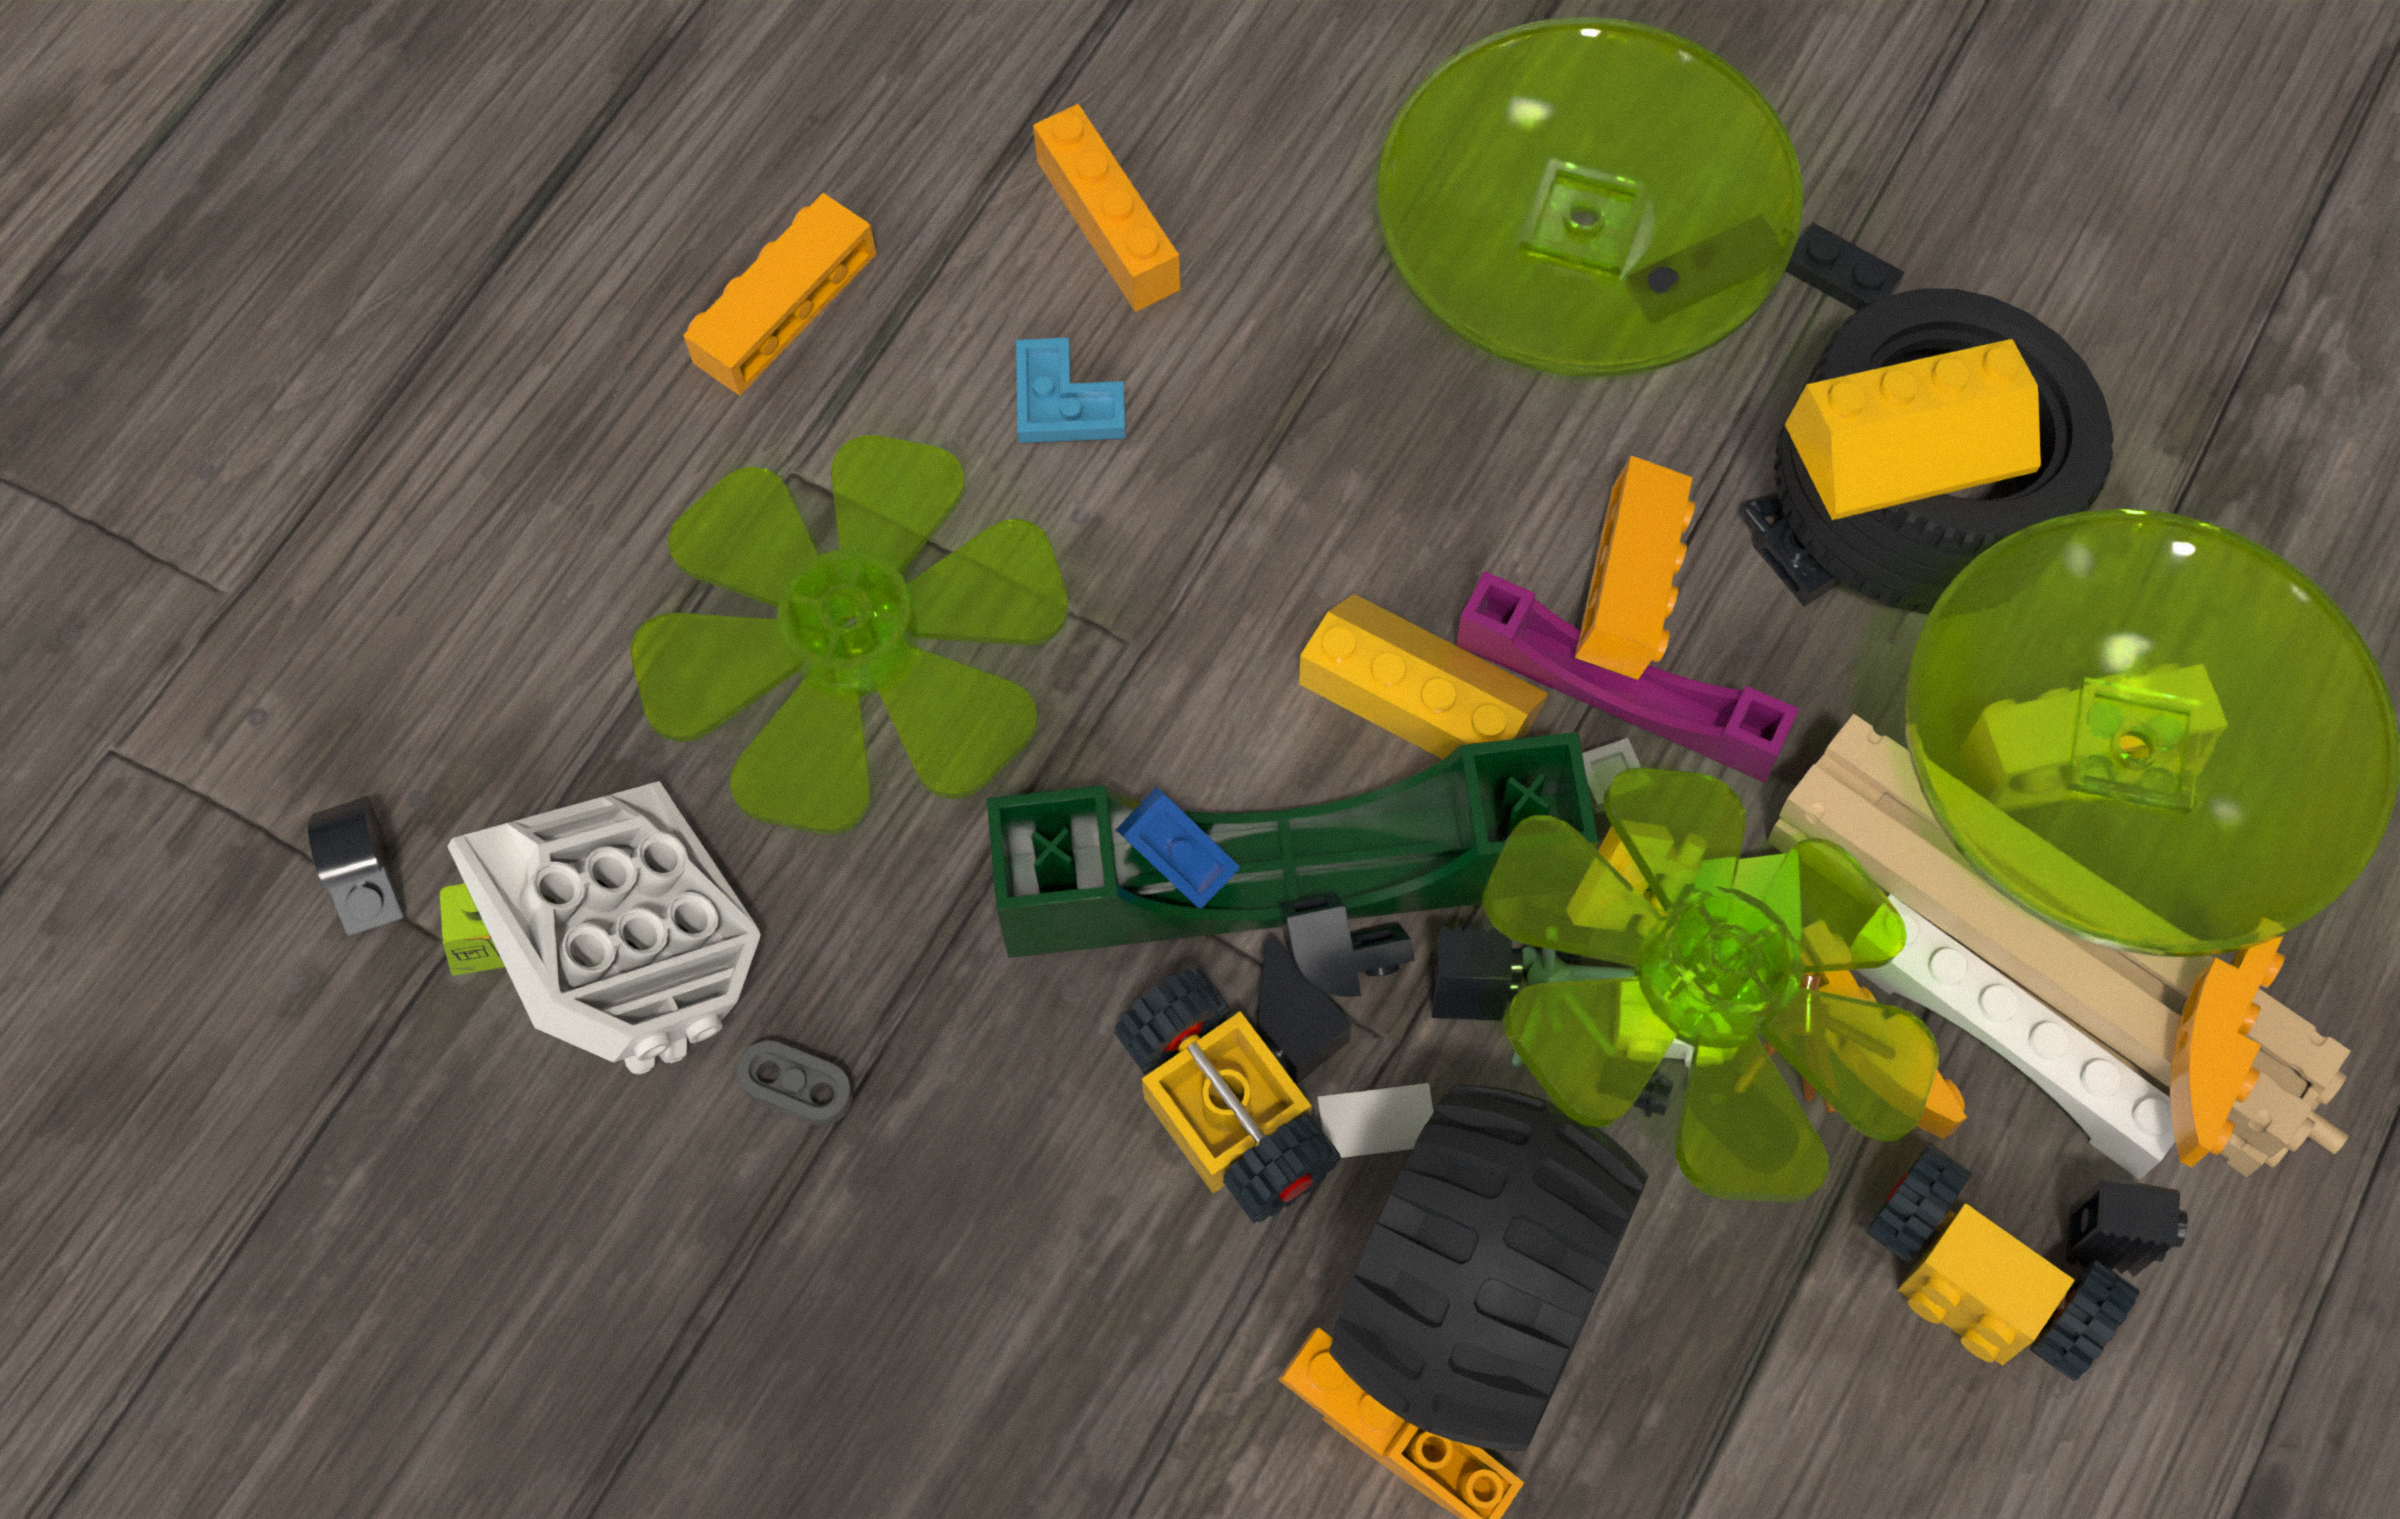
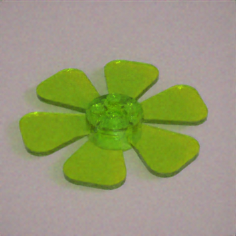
(811, 756)
(1713, 978)

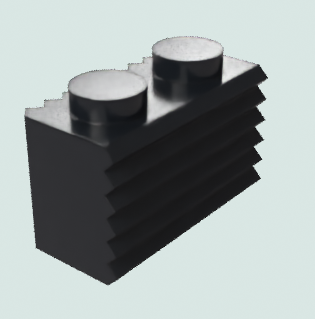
(1474, 974)
(2125, 1225)

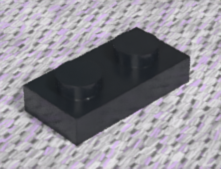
(1842, 269)

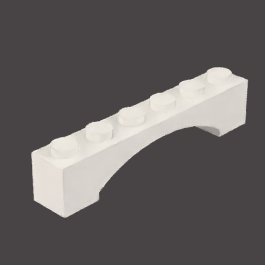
(2109, 1100)

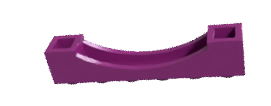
(1719, 722)

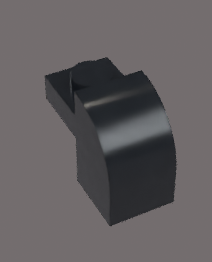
(352, 865)
(1331, 956)

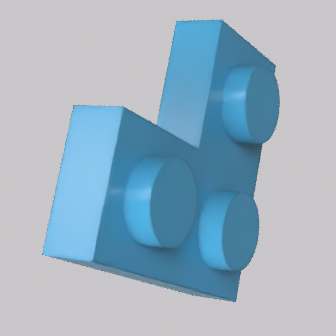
(1054, 407)

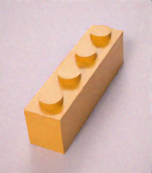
(1107, 207)
(780, 293)
(1635, 569)

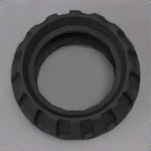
(1486, 1265)

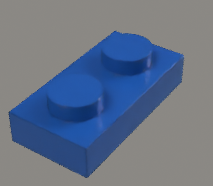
(1178, 848)

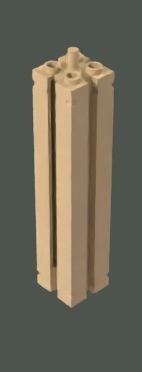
(2123, 1001)

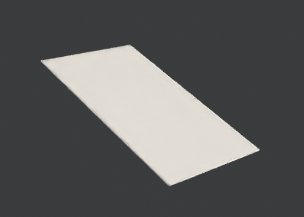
(1375, 1119)

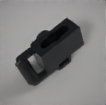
(1785, 552)

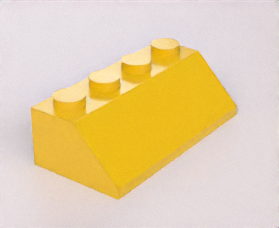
(1918, 428)
(1414, 681)

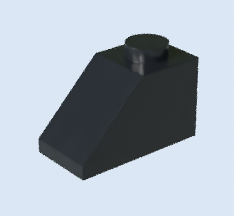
(1297, 1017)

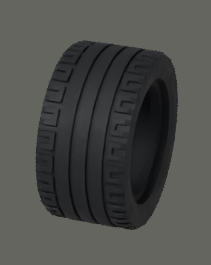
(1918, 547)

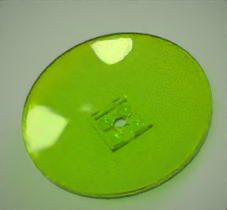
(1603, 122)
(2213, 651)

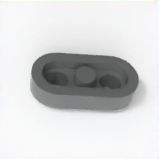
(797, 1084)

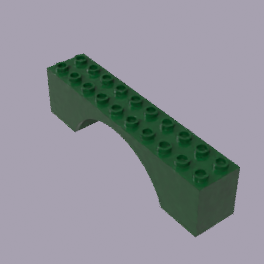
(1404, 848)

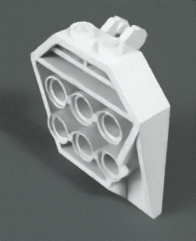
(627, 998)

